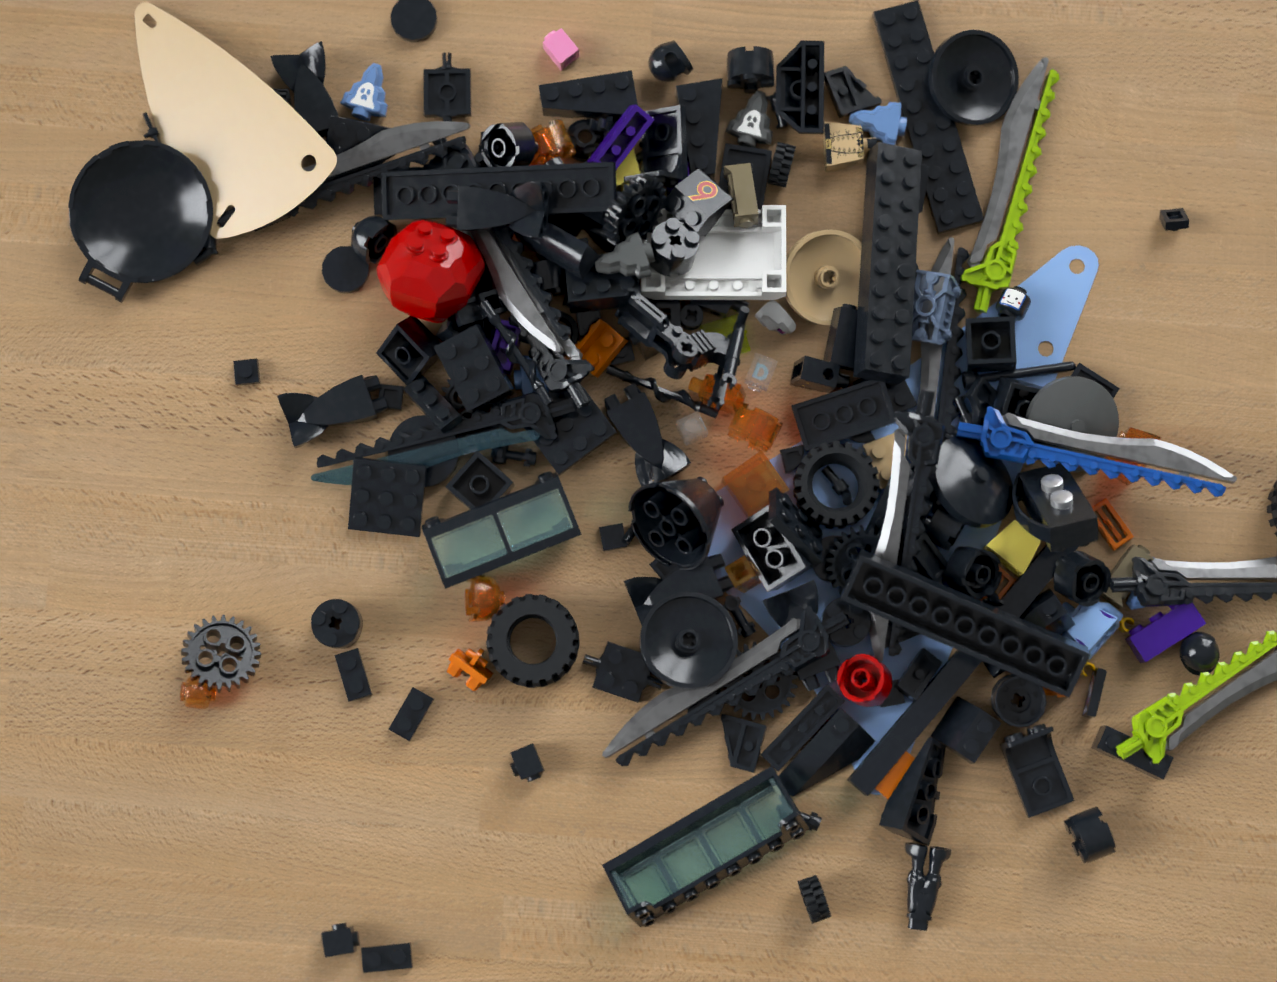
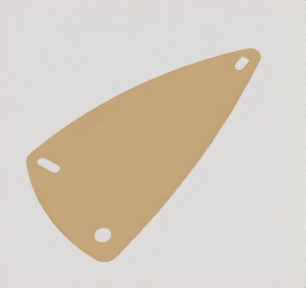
(227, 125)

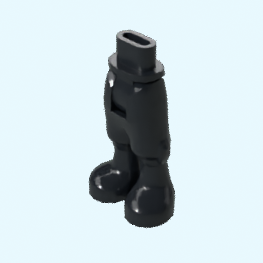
(923, 889)

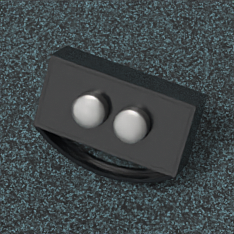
(1054, 508)

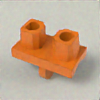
(471, 663)

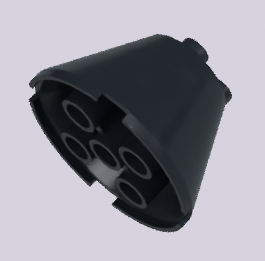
(676, 520)

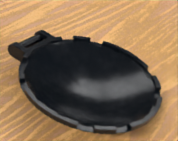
(139, 214)

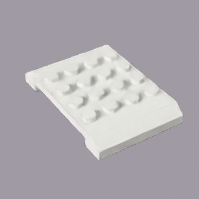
(730, 262)

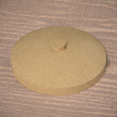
(823, 274)

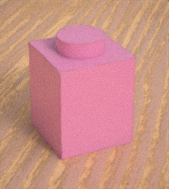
(560, 48)

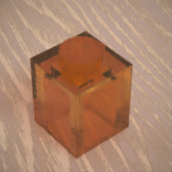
(742, 574)

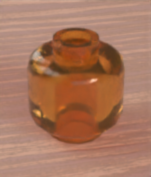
(196, 696)

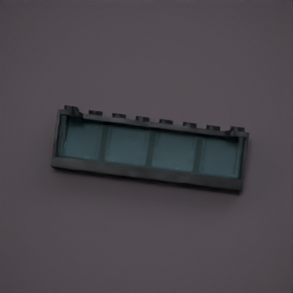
(705, 848)

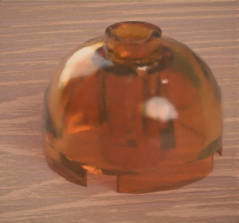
(483, 598)

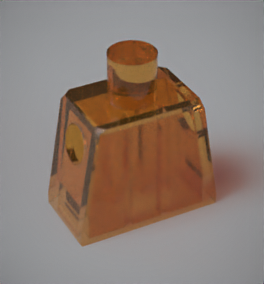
(705, 387)

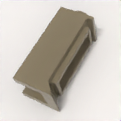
(742, 190)
(1124, 569)

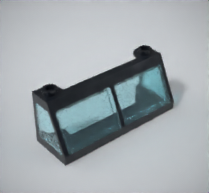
(501, 530)

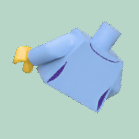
(1094, 626)

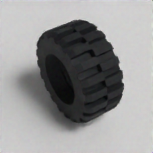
(500, 634)

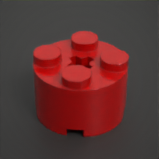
(861, 667)

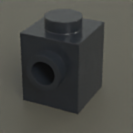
(526, 763)
(340, 940)

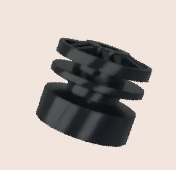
(1031, 705)

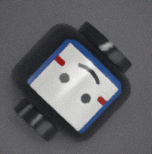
(1013, 303)

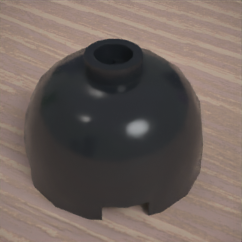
(371, 238)

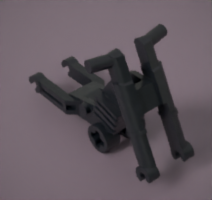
(688, 350)

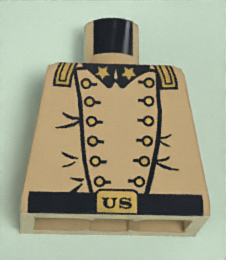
(844, 145)

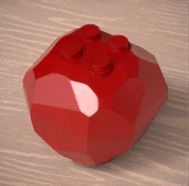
(430, 270)

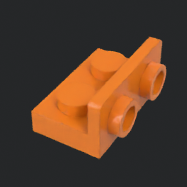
(601, 346)

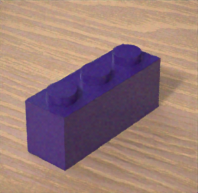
(622, 136)
(1164, 631)

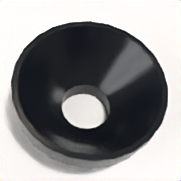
(584, 150)

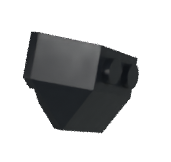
(802, 88)

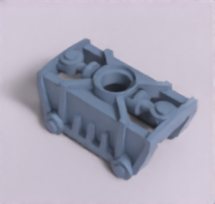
(942, 308)

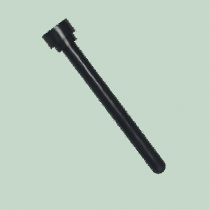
(969, 377)

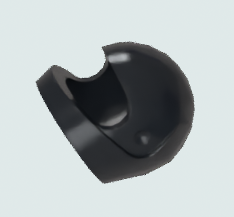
(668, 62)
(1199, 653)

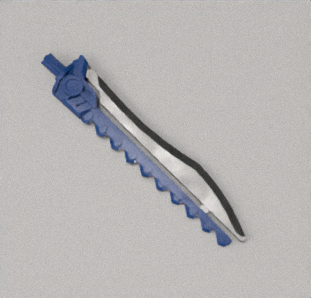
(1016, 446)

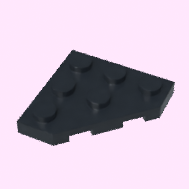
(348, 133)

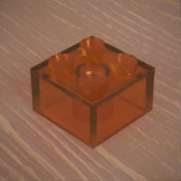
(752, 482)

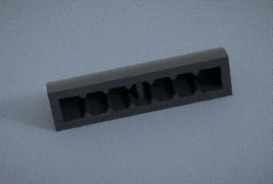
(562, 250)

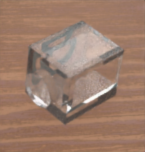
(760, 373)
(691, 428)

